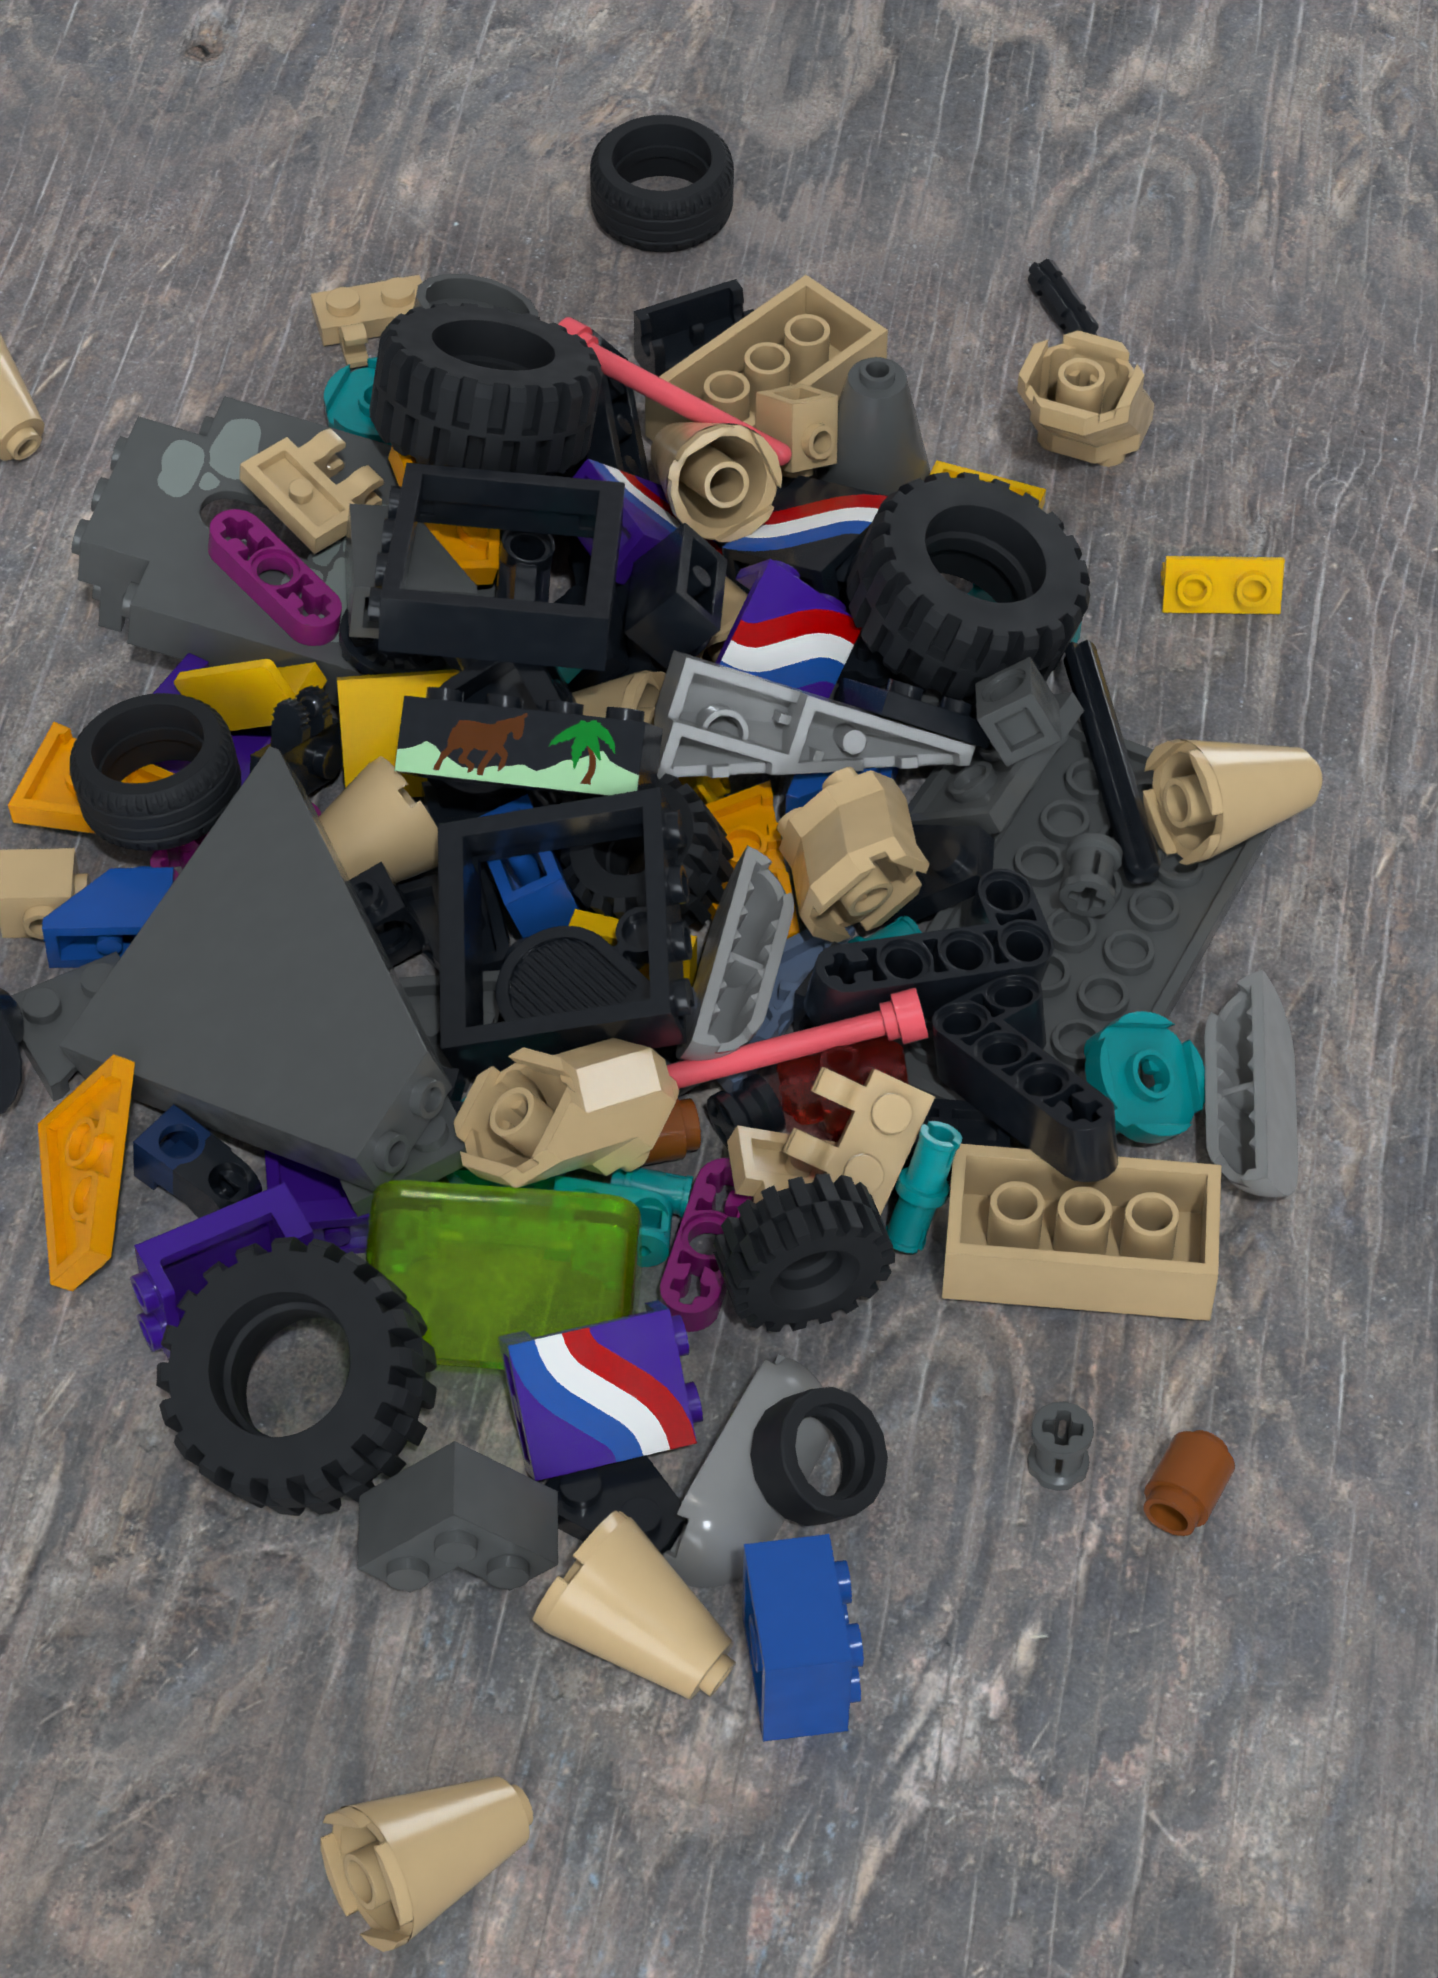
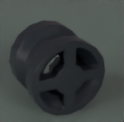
(749, 1106)

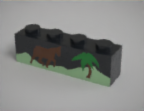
(527, 747)

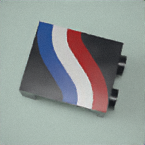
(809, 529)

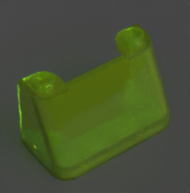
(504, 1261)

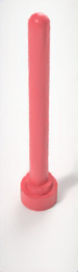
(663, 391)
(897, 1019)

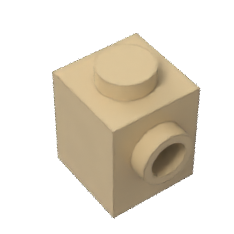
(802, 420)
(34, 886)

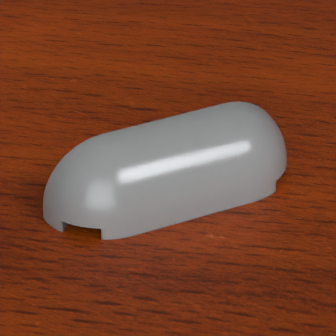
(738, 961)
(1252, 1091)
(724, 1499)

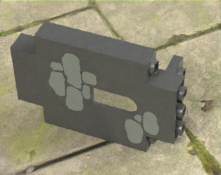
(151, 547)

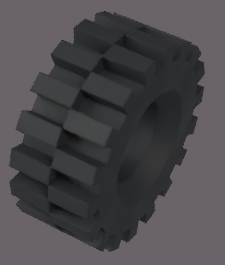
(803, 1252)

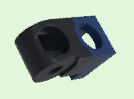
(192, 1164)

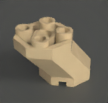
(1086, 398)
(852, 853)
(566, 1113)

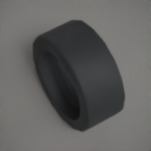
(860, 1446)

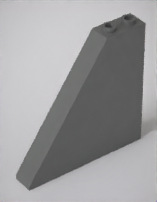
(270, 998)

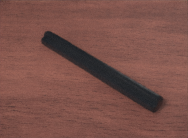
(1112, 763)

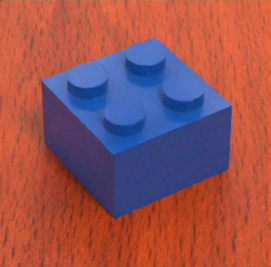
(800, 1637)

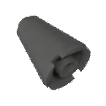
(877, 431)

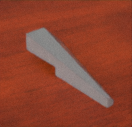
(744, 724)

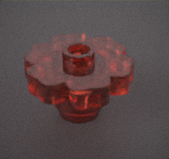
(850, 1061)

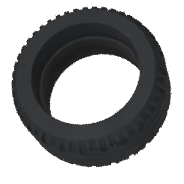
(661, 148)
(148, 732)

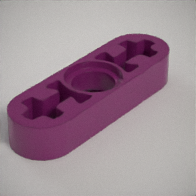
(278, 601)
(683, 1261)

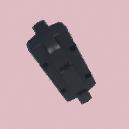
(1060, 298)

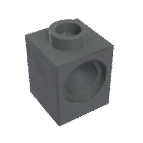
(1018, 711)

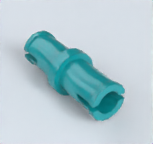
(923, 1186)

